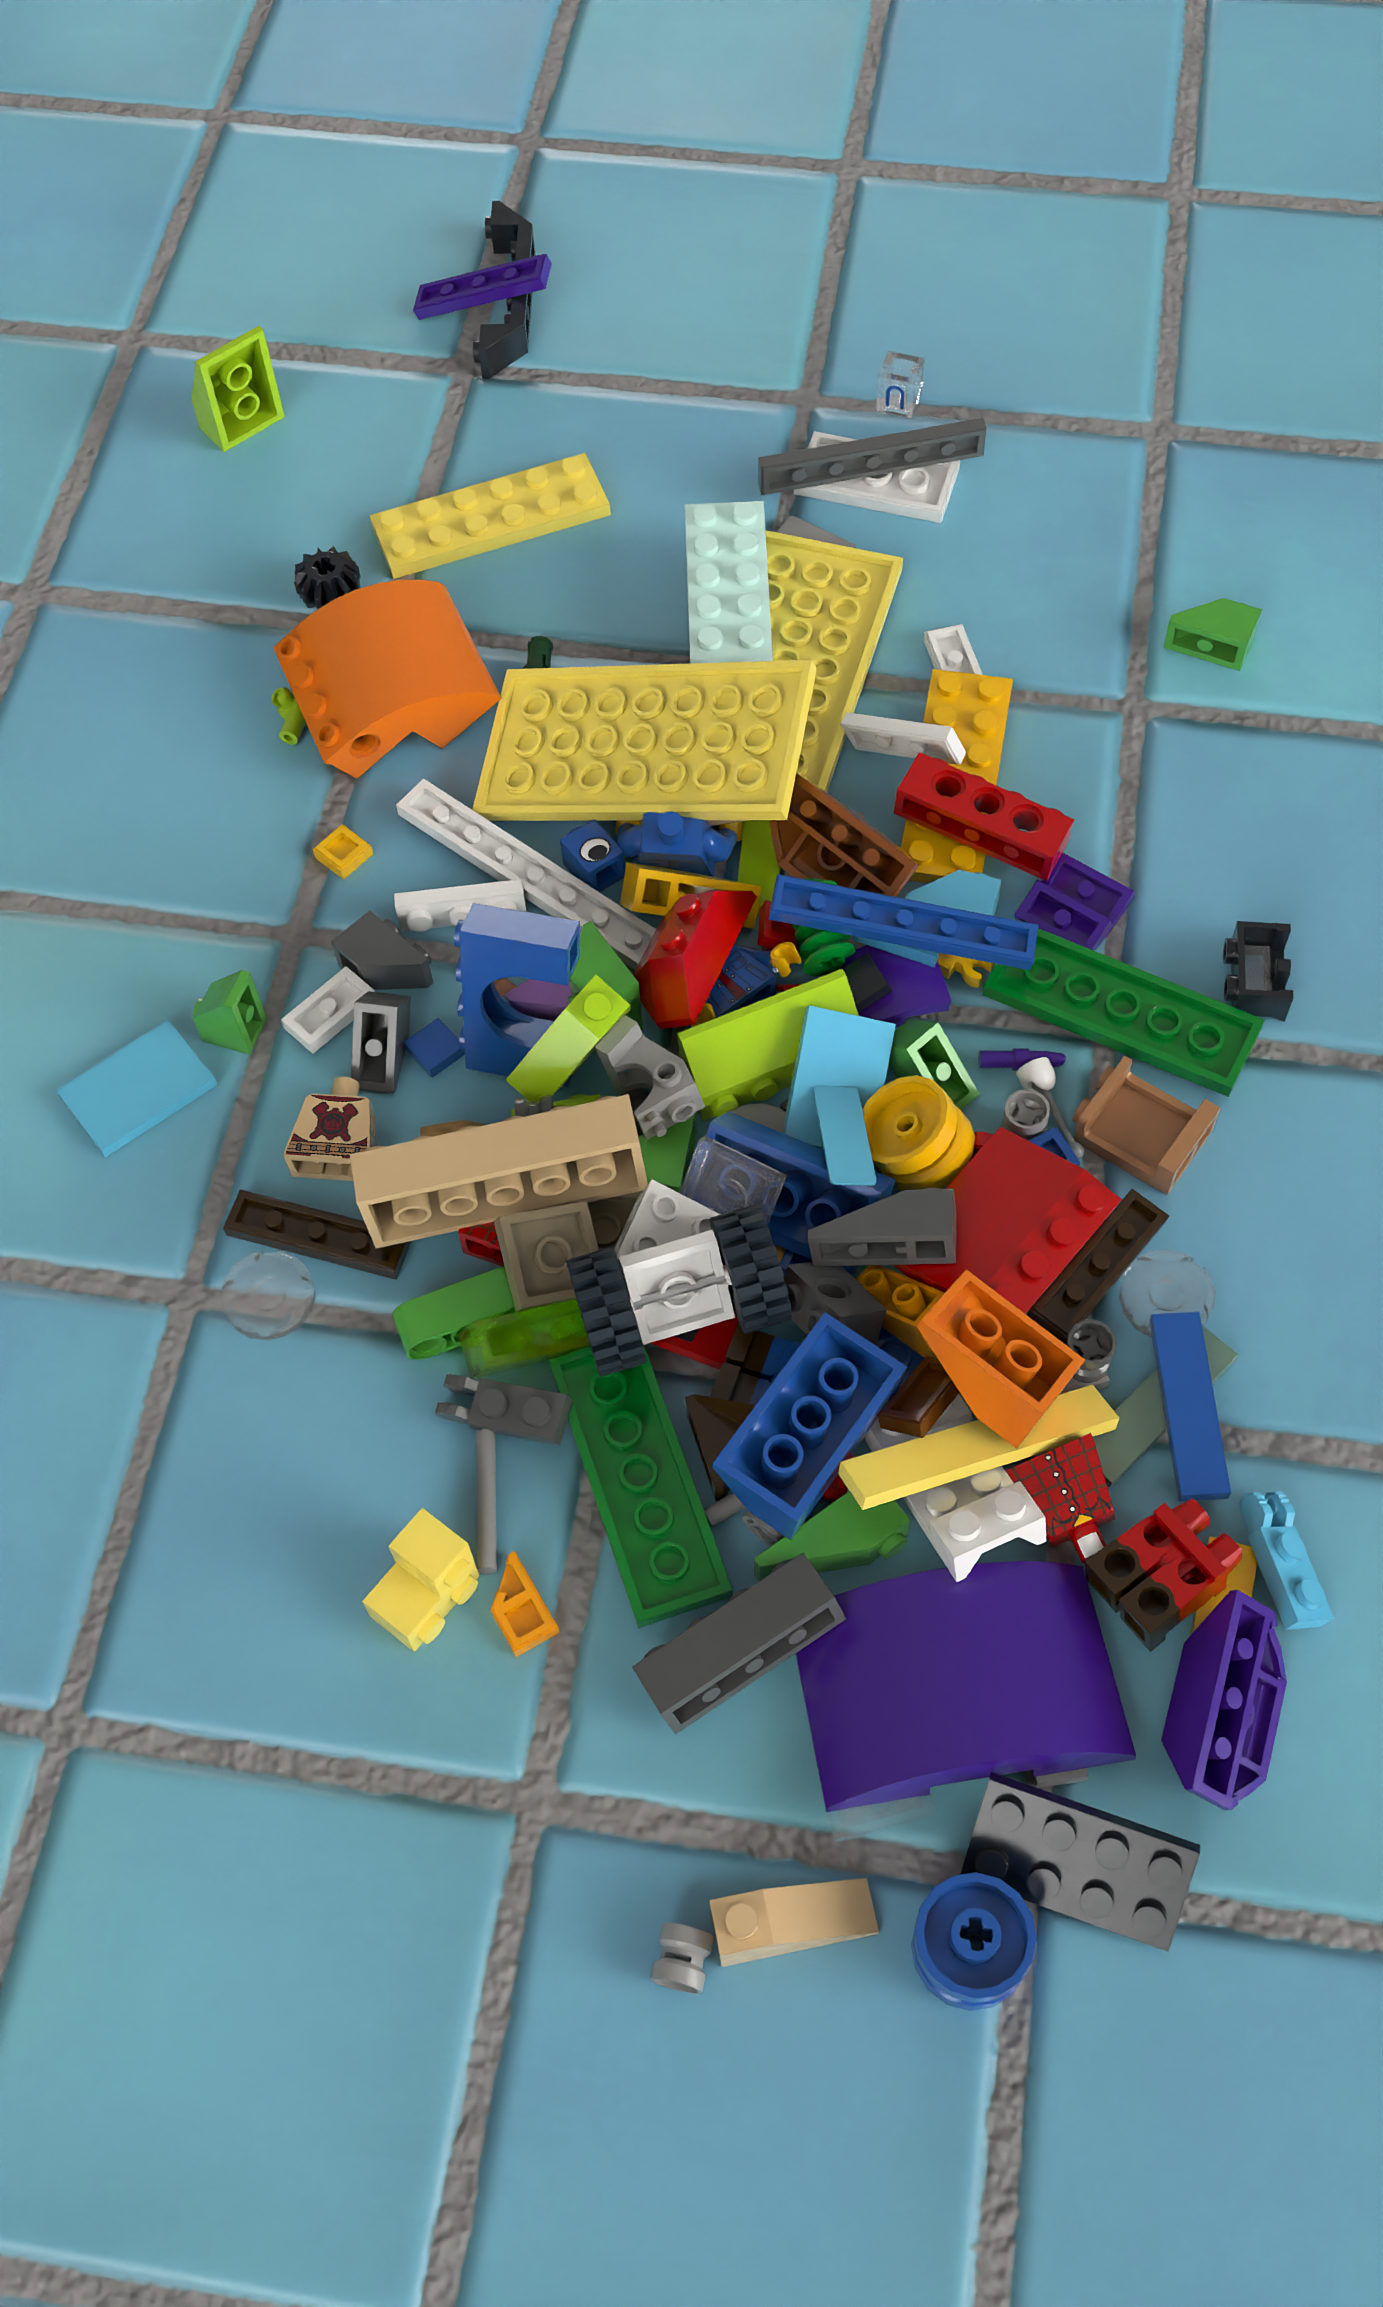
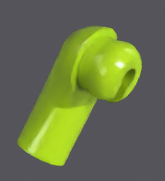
(291, 713)

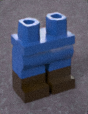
(751, 1365)

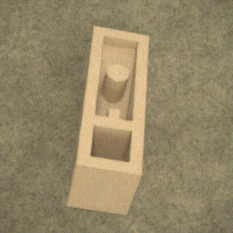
(791, 1919)

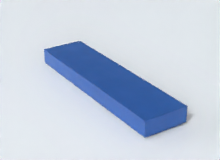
(1189, 1406)

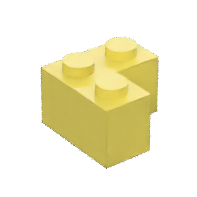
(425, 1583)

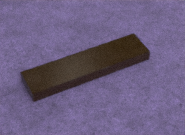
(312, 1234)
(1098, 1265)

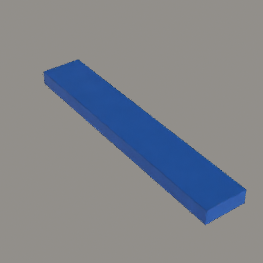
(903, 922)

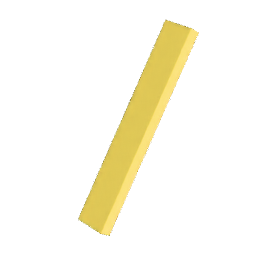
(970, 1450)

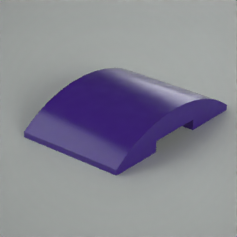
(961, 1682)

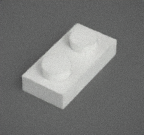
(326, 1010)

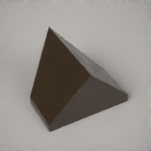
(713, 1425)

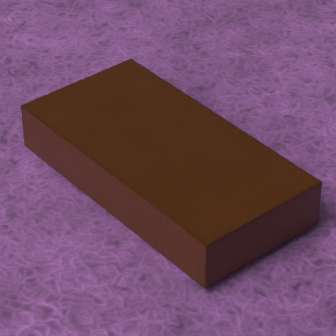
(919, 1400)

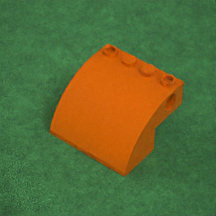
(385, 667)

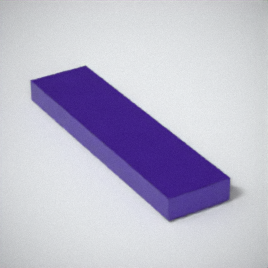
(482, 286)

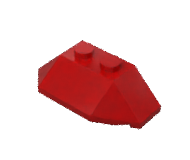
(689, 954)

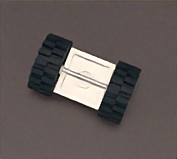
(680, 1288)

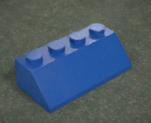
(806, 1194)
(808, 1424)

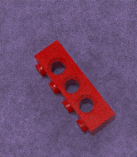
(996, 833)

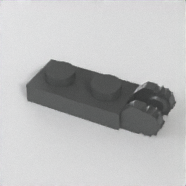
(508, 1409)

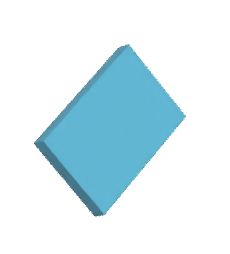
(835, 1052)
(136, 1088)

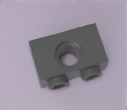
(837, 1293)

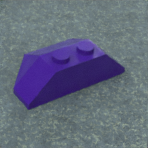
(1227, 1702)

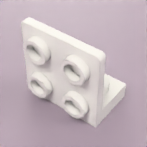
(660, 1218)

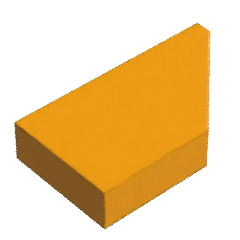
(521, 1609)

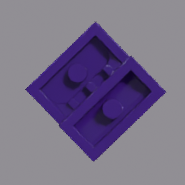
(1076, 903)
(914, 986)

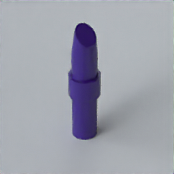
(1016, 1058)

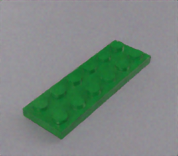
(1130, 1012)
(642, 1488)

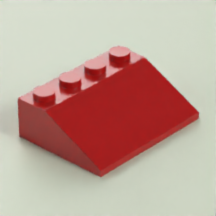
(1018, 1219)

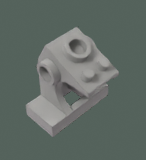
(650, 1066)

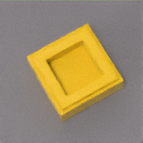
(342, 851)

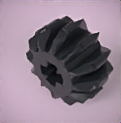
(325, 577)

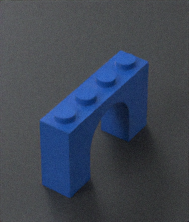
(498, 946)

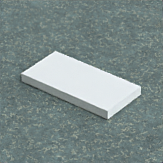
(909, 493)

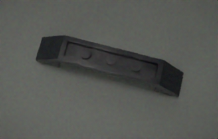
(507, 342)

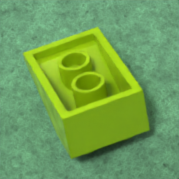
(236, 390)

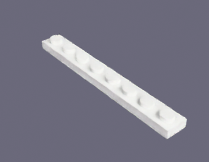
(510, 859)

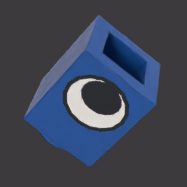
(593, 856)

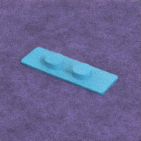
(844, 1136)

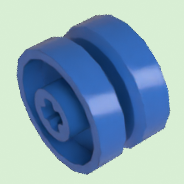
(979, 1908)

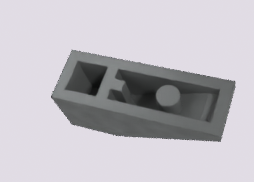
(897, 1230)

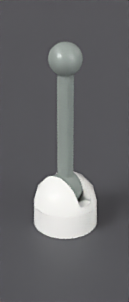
(1040, 1077)

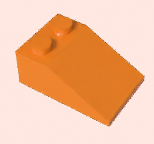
(997, 1357)

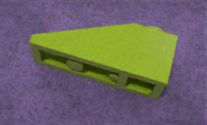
(568, 1040)

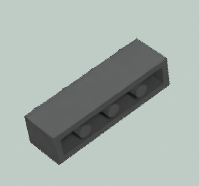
(738, 1642)

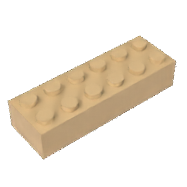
(498, 1170)

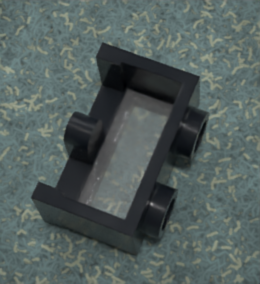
(1258, 969)

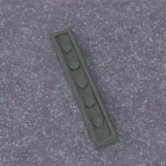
(871, 456)

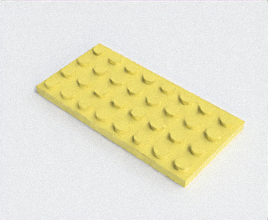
(828, 610)
(646, 741)

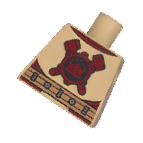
(330, 1131)

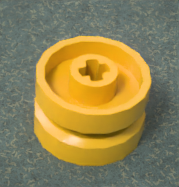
(917, 1133)

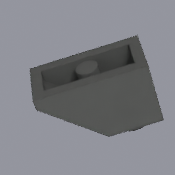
(378, 1039)

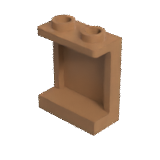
(1142, 1127)

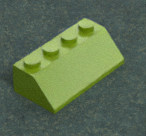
(756, 1047)

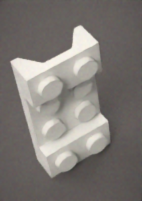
(969, 1512)

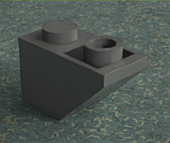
(381, 955)

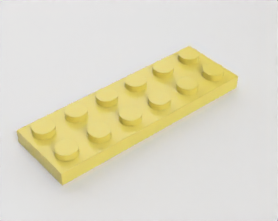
(489, 515)

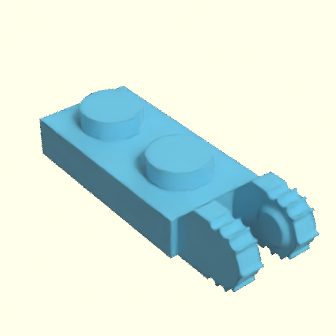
(1284, 1560)

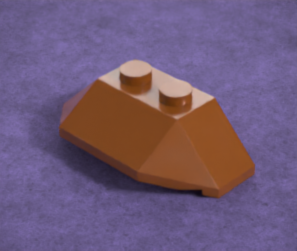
(836, 844)

